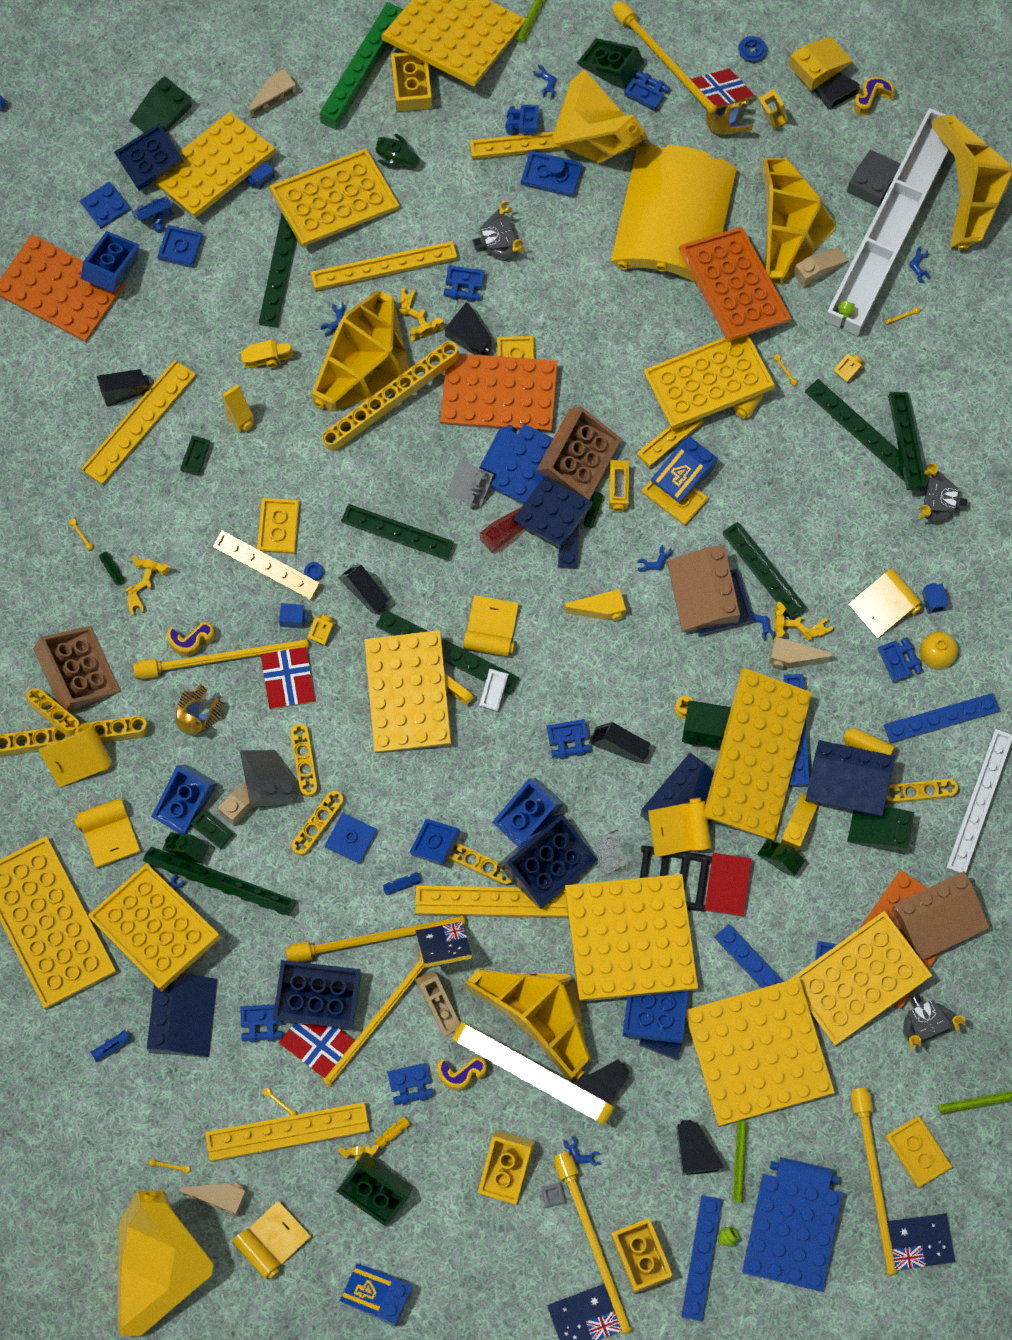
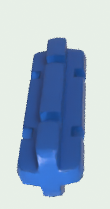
(401, 883)

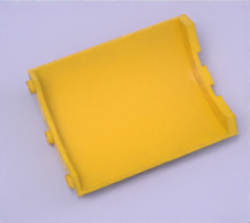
(671, 201)

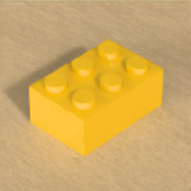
(410, 82)
(641, 1256)

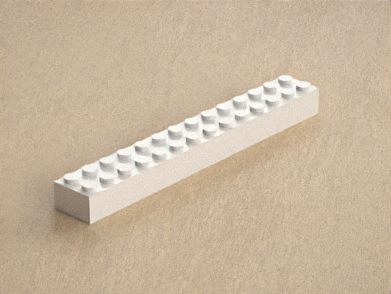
(890, 226)

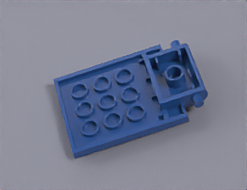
(514, 461)
(793, 1225)

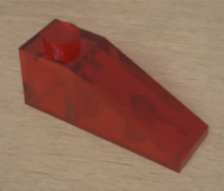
(500, 531)

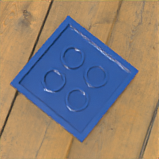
(656, 1017)

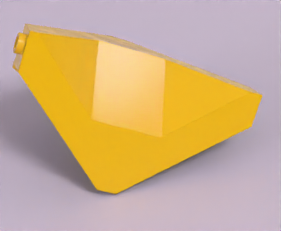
(594, 124)
(981, 179)
(794, 219)
(362, 355)
(544, 1008)
(155, 1262)

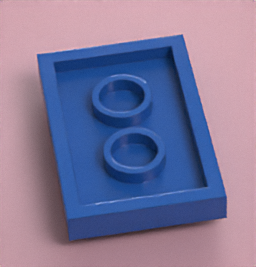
(536, 175)

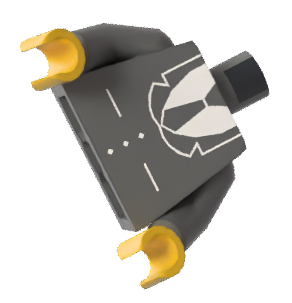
(498, 235)
(940, 497)
(928, 1021)

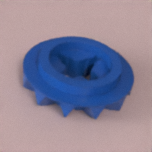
(750, 42)

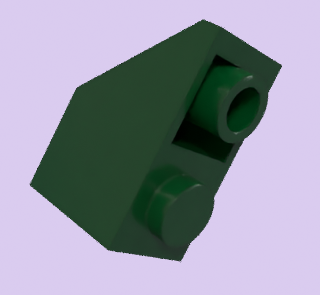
(186, 846)
(781, 856)

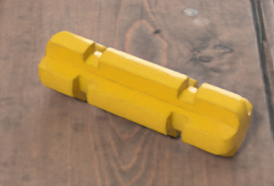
(392, 1132)

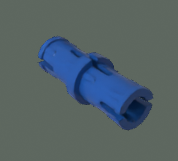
(110, 1046)

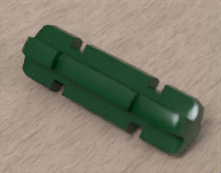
(593, 510)
(111, 567)

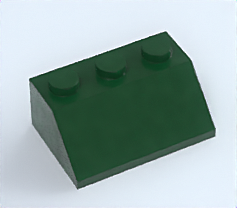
(705, 724)
(374, 1189)

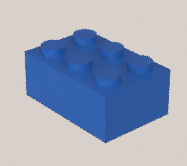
(110, 261)

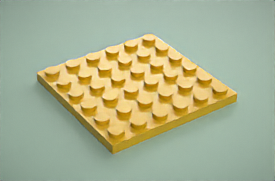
(455, 34)
(630, 938)
(759, 1052)

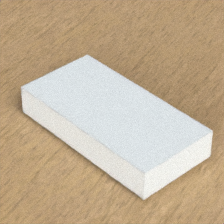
(494, 689)

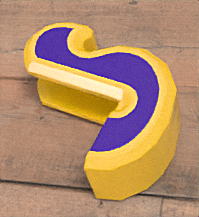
(872, 87)
(191, 643)
(462, 1078)

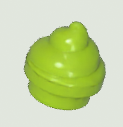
(846, 309)
(728, 1236)

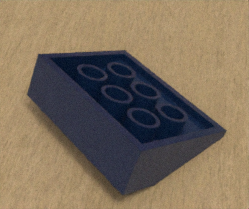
(850, 778)
(687, 781)
(548, 861)
(317, 994)
(182, 1017)

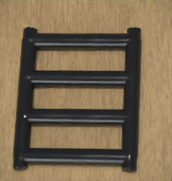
(685, 856)

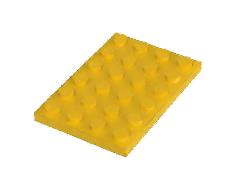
(215, 164)
(333, 197)
(708, 380)
(407, 691)
(154, 927)
(861, 978)

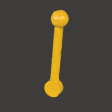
(916, 310)
(777, 358)
(72, 522)
(267, 1092)
(186, 1169)

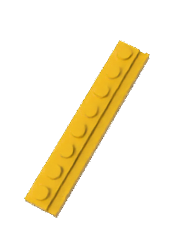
(138, 422)
(484, 902)
(287, 1132)

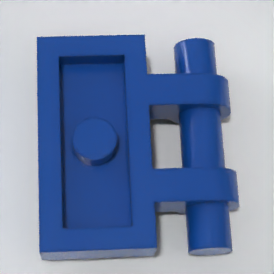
(645, 94)
(528, 119)
(145, 212)
(465, 278)
(894, 660)
(565, 733)
(259, 1016)
(407, 1078)

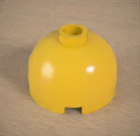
(938, 650)

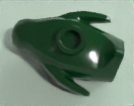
(396, 152)

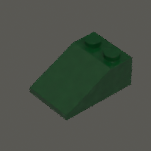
(612, 61)
(162, 105)
(885, 833)

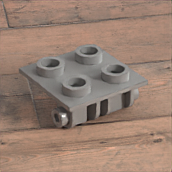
(470, 484)

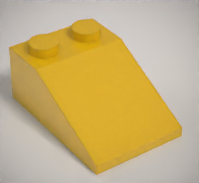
(819, 61)
(506, 1166)

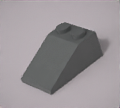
(873, 178)
(266, 778)

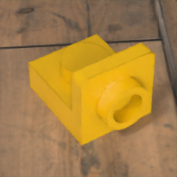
(849, 367)
(321, 628)

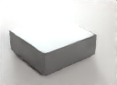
(552, 1195)

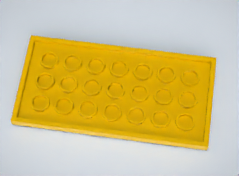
(757, 754)
(49, 925)

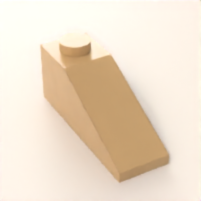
(276, 89)
(818, 266)
(792, 654)
(235, 805)
(438, 1002)
(221, 1196)

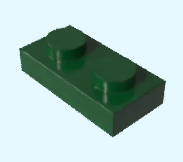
(195, 455)
(211, 829)

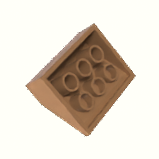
(579, 452)
(704, 589)
(75, 668)
(941, 916)

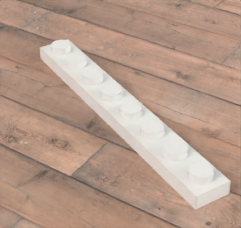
(979, 802)

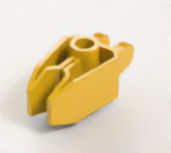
(266, 353)

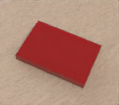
(728, 884)

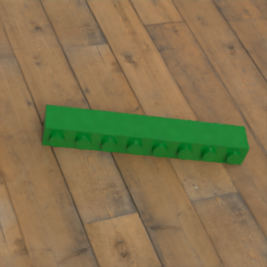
(358, 69)

